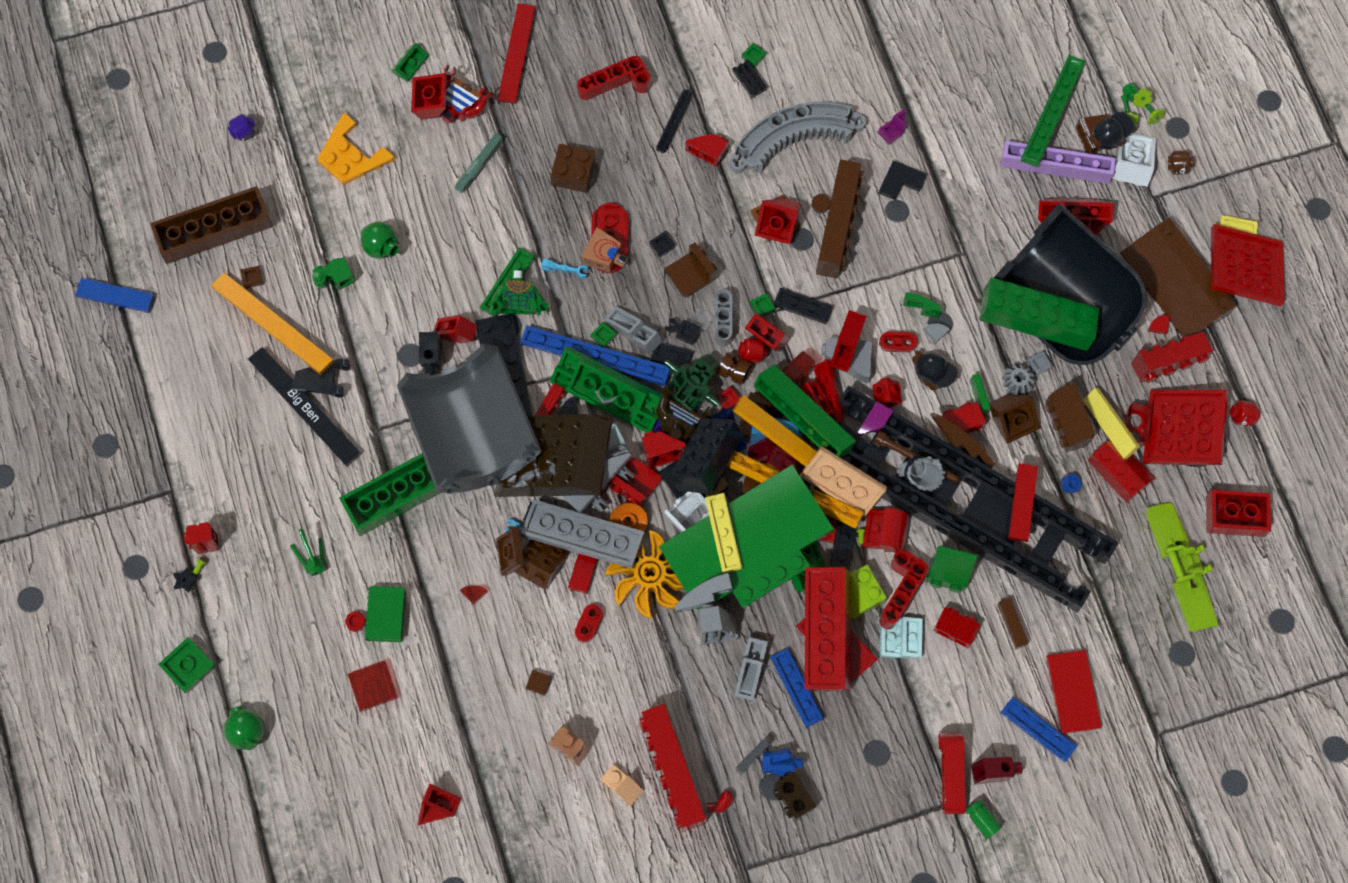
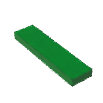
(520, 261)

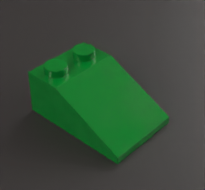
(950, 569)

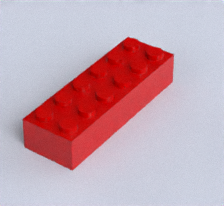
(672, 765)

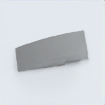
(633, 329)
(705, 593)
(751, 668)

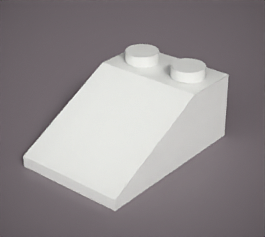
(1135, 160)

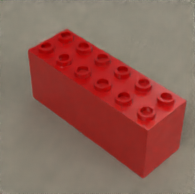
(828, 629)

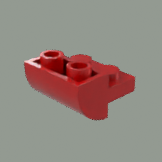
(886, 530)

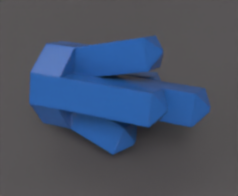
(780, 762)

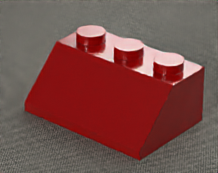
(1125, 476)

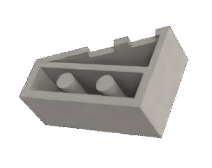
(716, 625)

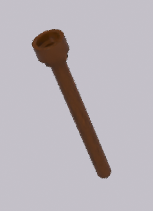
(883, 440)

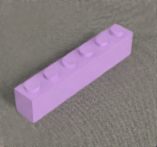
(1061, 163)

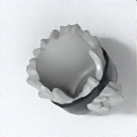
(923, 472)

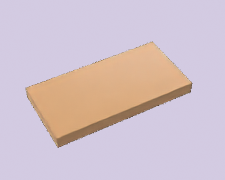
(843, 481)

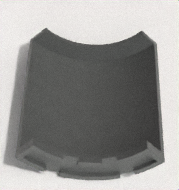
(469, 422)

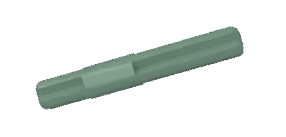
(478, 163)

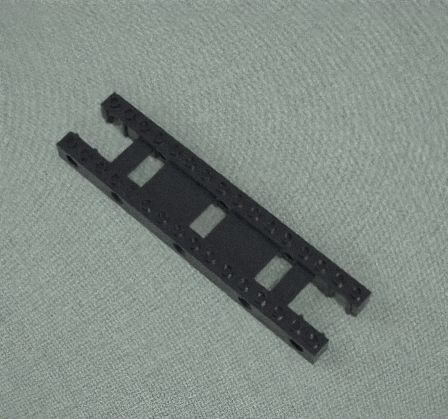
(987, 517)

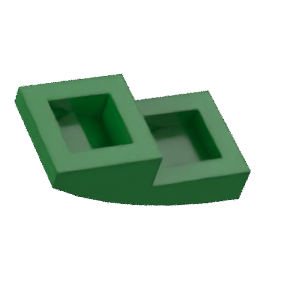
(927, 306)

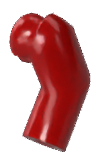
(722, 804)

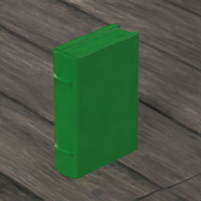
(385, 614)

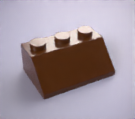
(1070, 418)

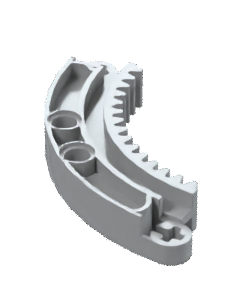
(819, 120)

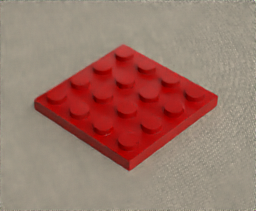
(1247, 265)
(1186, 427)

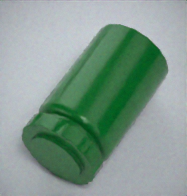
(983, 819)

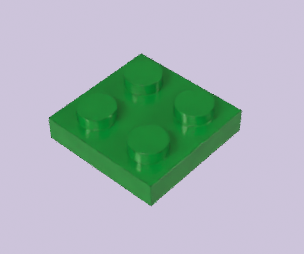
(186, 665)

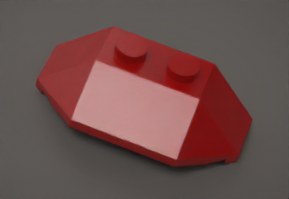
(1091, 212)

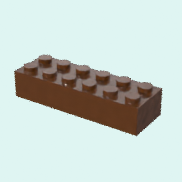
(840, 219)
(211, 224)

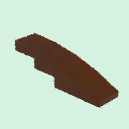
(958, 437)

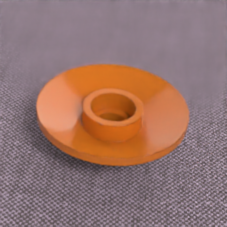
(637, 515)

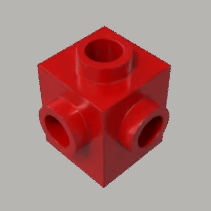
(887, 392)

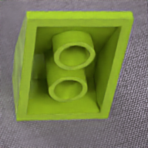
(865, 592)

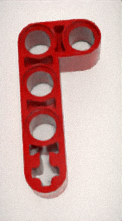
(587, 90)
(902, 593)
(953, 772)

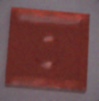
(372, 686)

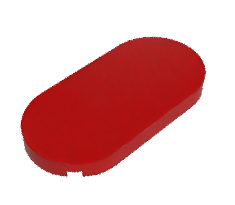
(615, 222)

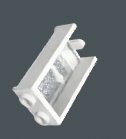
(687, 511)

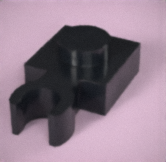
(685, 331)

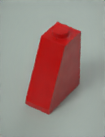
(848, 341)

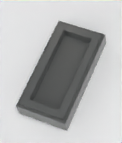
(752, 756)

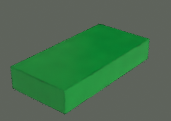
(979, 393)

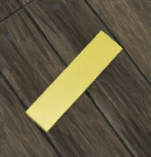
(1111, 423)
(723, 533)

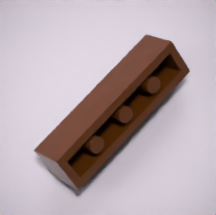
(1012, 623)

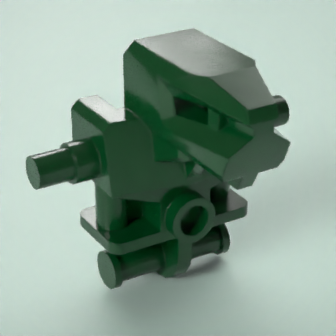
(693, 382)

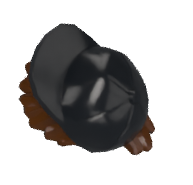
(1112, 131)
(934, 370)

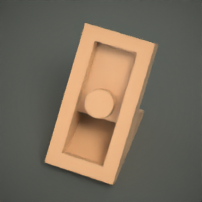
(622, 785)

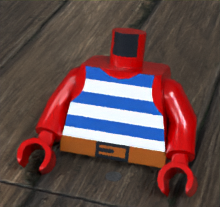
(462, 100)

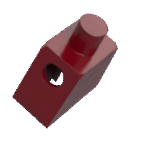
(995, 770)

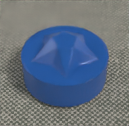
(1071, 483)

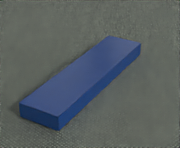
(114, 295)
(795, 686)
(1038, 729)

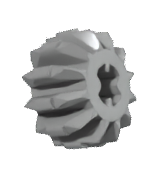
(1023, 385)

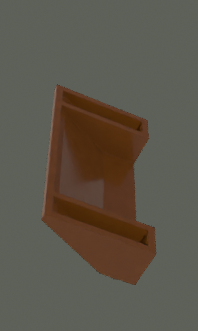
(1177, 279)

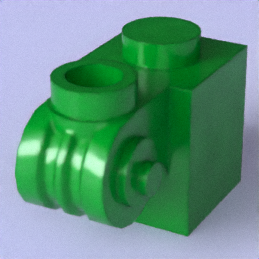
(336, 271)

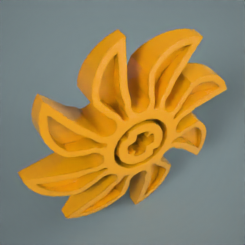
(647, 584)

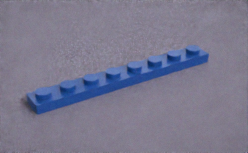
(620, 362)

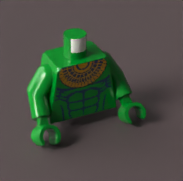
(518, 297)

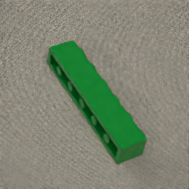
(803, 412)

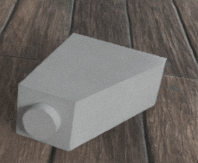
(861, 360)

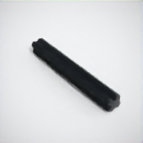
(673, 121)

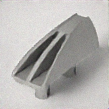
(615, 464)

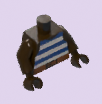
(677, 419)

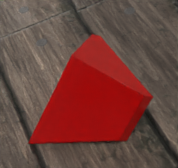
(437, 805)

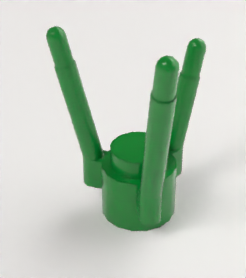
(315, 565)

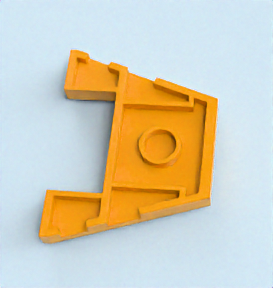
(344, 159)

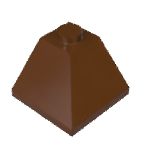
(1015, 416)

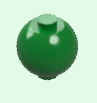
(379, 240)
(243, 728)

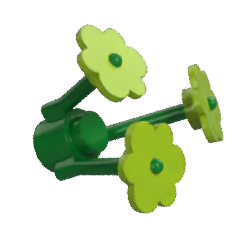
(1140, 98)

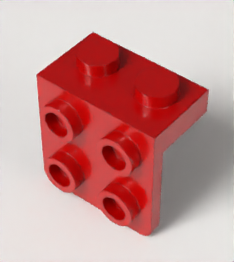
(640, 486)

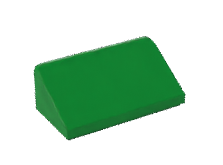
(410, 62)

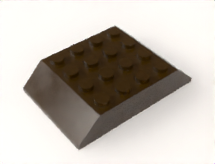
(569, 460)

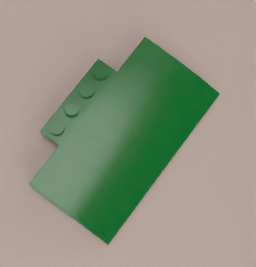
(770, 532)

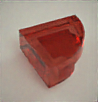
(473, 593)

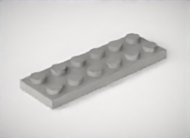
(582, 534)

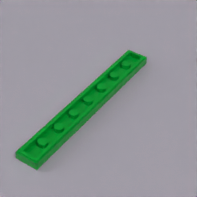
(1052, 111)

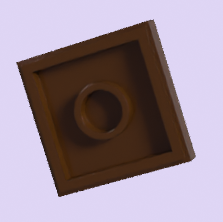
(510, 551)

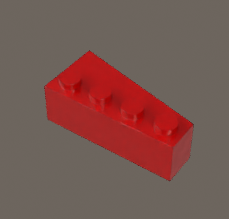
(1171, 356)

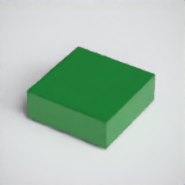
(753, 54)
(762, 305)
(603, 335)

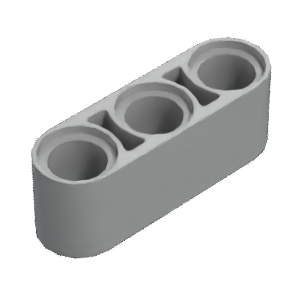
(725, 309)

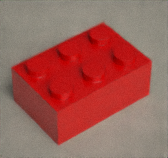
(1238, 513)

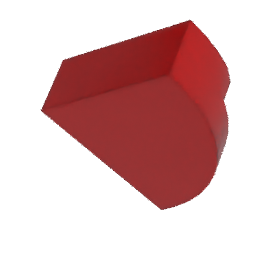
(1159, 325)

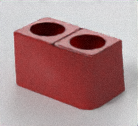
(1145, 415)

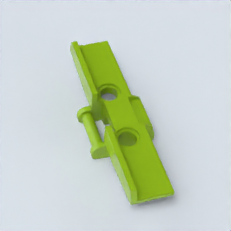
(1186, 564)

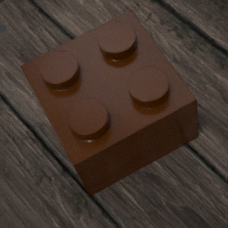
(573, 168)

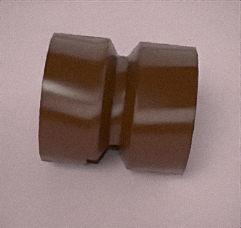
(734, 368)

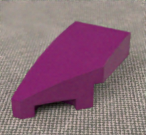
(893, 129)
(876, 419)

